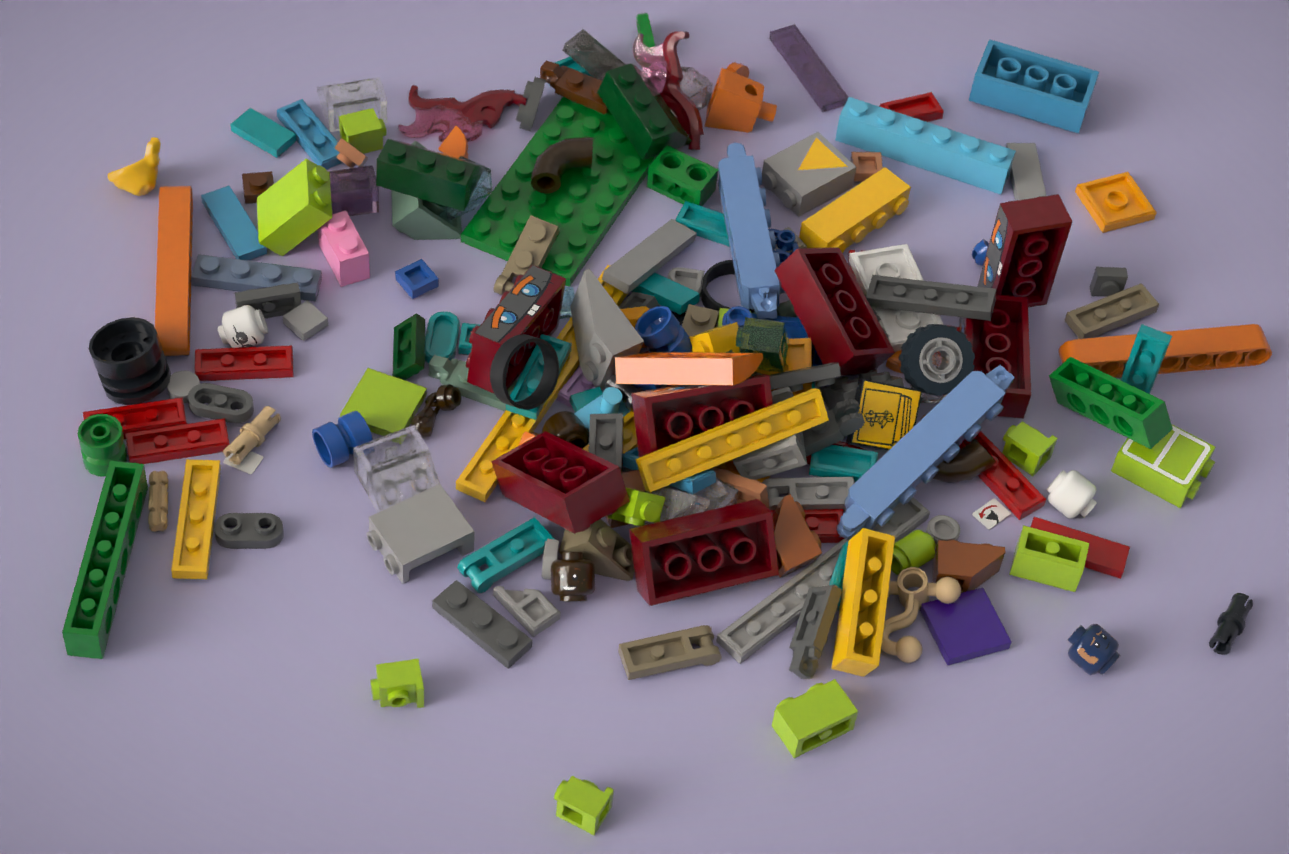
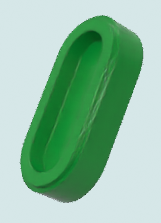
(644, 28)

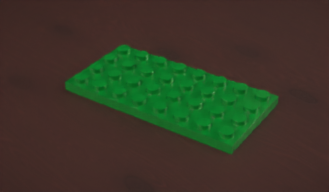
(582, 205)

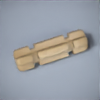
(158, 501)

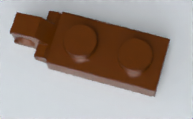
(573, 85)

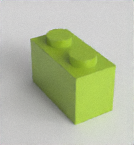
(1049, 558)
(814, 717)

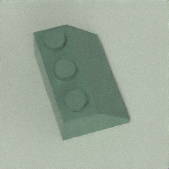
(422, 218)

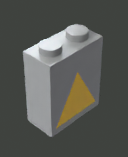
(808, 174)

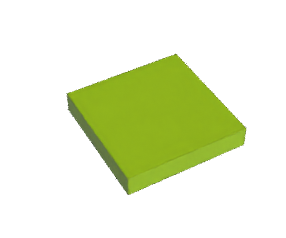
(385, 402)

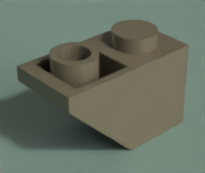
(603, 546)

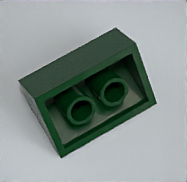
(641, 111)
(427, 174)

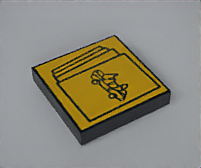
(887, 413)

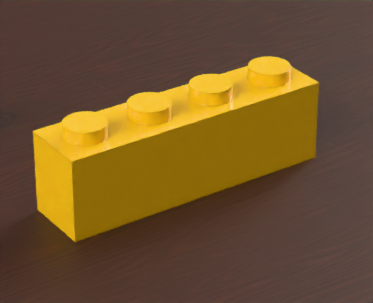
(856, 212)
(863, 602)

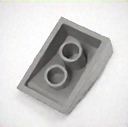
(600, 331)

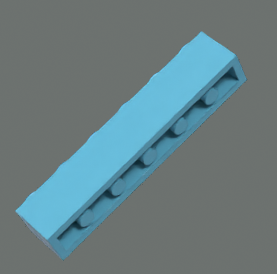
(925, 145)

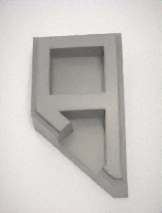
(528, 608)

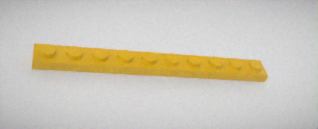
(479, 475)

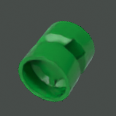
(101, 442)

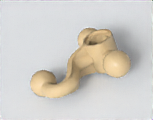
(946, 590)

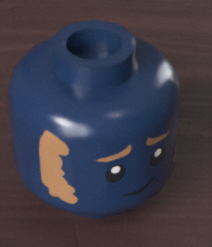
(1093, 649)

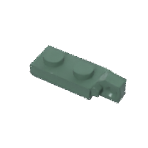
(456, 374)

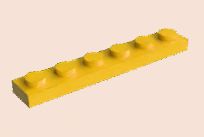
(732, 440)

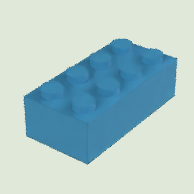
(1033, 86)

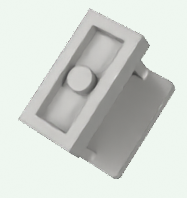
(776, 457)
(419, 531)

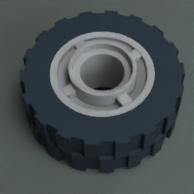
(918, 353)

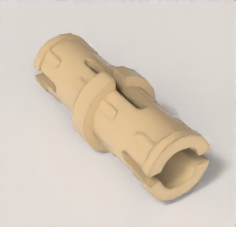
(252, 435)

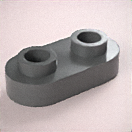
(527, 113)
(222, 403)
(248, 530)

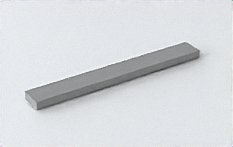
(786, 603)

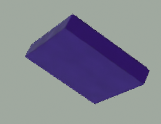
(965, 627)

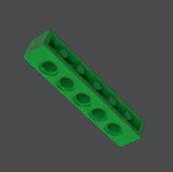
(105, 560)

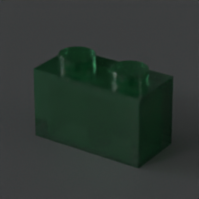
(765, 338)

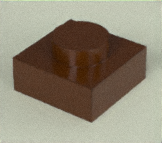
(255, 184)

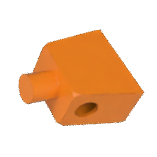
(737, 103)

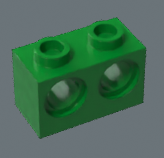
(682, 177)

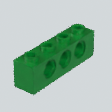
(1111, 402)

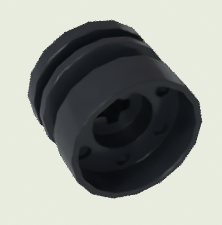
(130, 360)

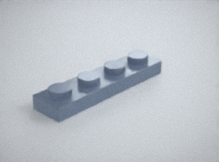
(247, 275)

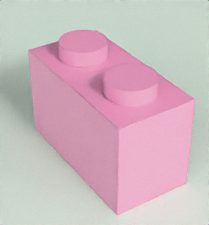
(344, 249)

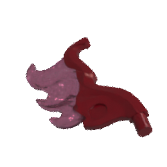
(665, 73)
(446, 113)

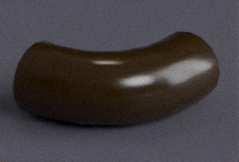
(558, 159)
(966, 465)

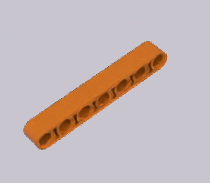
(174, 269)
(1186, 351)

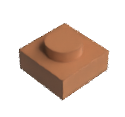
(866, 164)

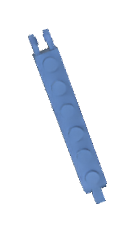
(748, 232)
(923, 449)

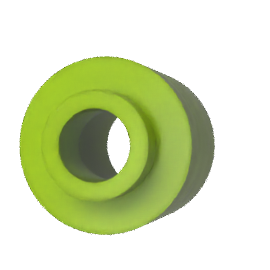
(913, 551)

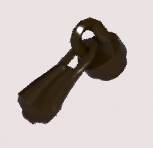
(446, 399)

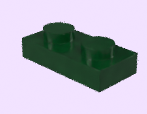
(409, 347)

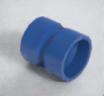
(662, 331)
(337, 441)

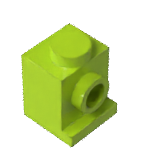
(1027, 447)
(641, 508)
(398, 684)
(583, 803)

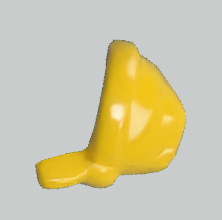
(140, 176)

